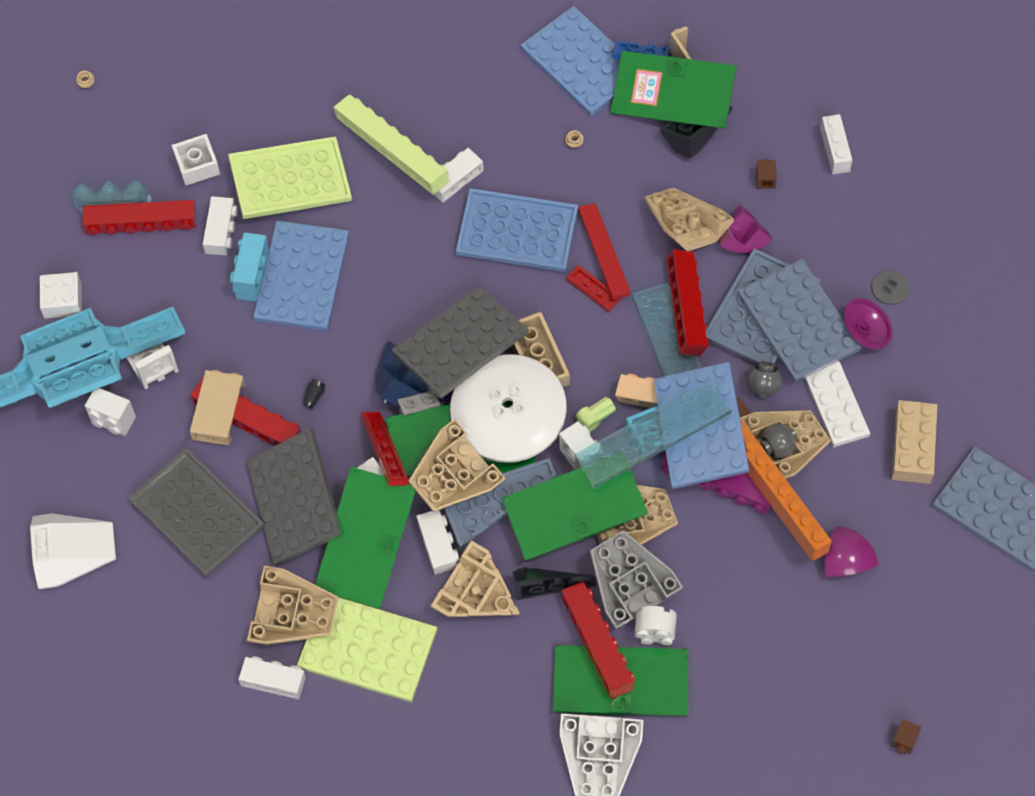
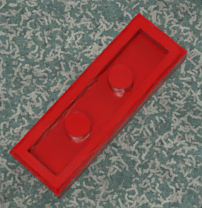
(592, 288)

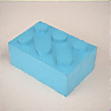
(249, 266)

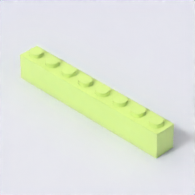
(392, 144)

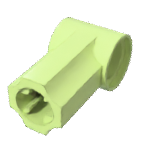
(593, 415)

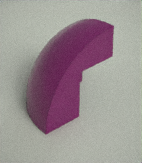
(744, 233)
(849, 553)

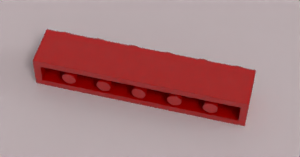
(139, 217)
(687, 303)
(257, 420)
(597, 640)

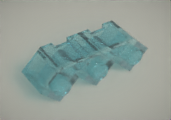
(110, 194)

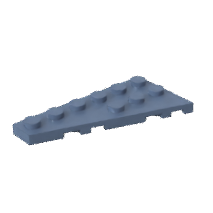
(479, 513)

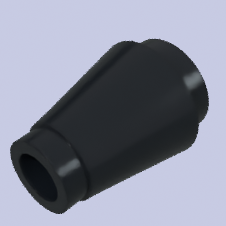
(313, 393)

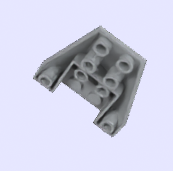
(630, 578)

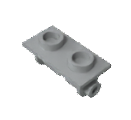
(418, 403)

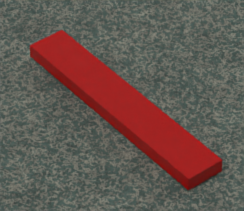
(604, 251)
(384, 449)

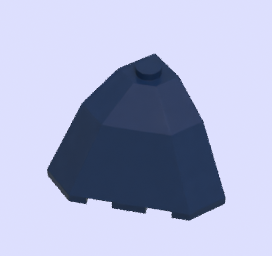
(395, 379)

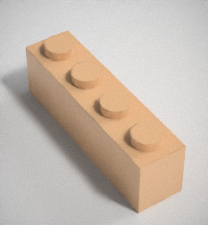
(636, 391)

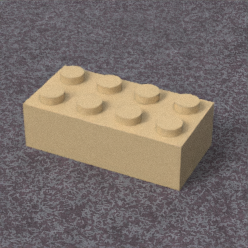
(541, 347)
(914, 442)

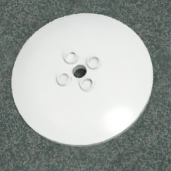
(515, 431)

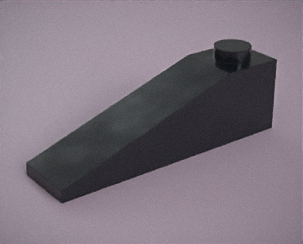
(688, 138)
(543, 582)

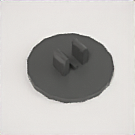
(890, 287)

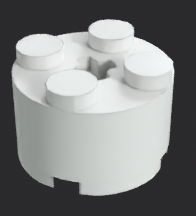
(655, 625)

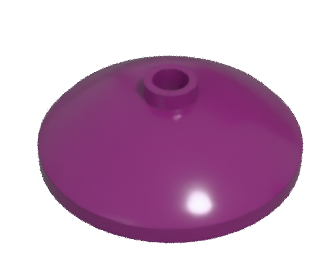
(867, 324)

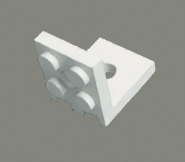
(154, 366)

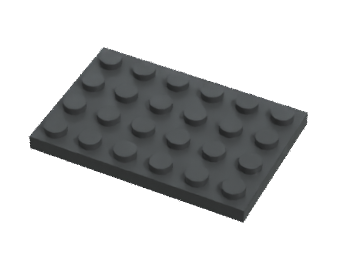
(459, 341)
(294, 497)
(196, 512)

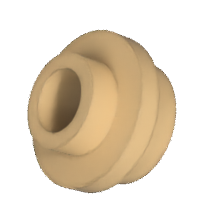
(85, 75)
(574, 134)

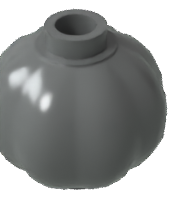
(764, 379)
(778, 440)

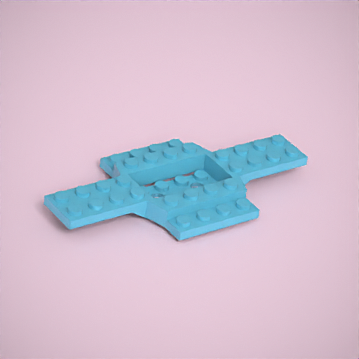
(67, 343)

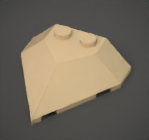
(475, 588)

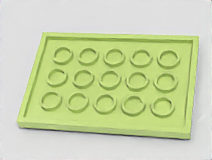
(289, 177)
(371, 650)

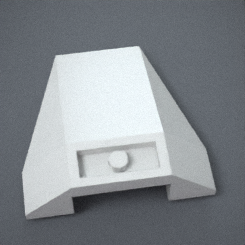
(69, 547)
(599, 752)

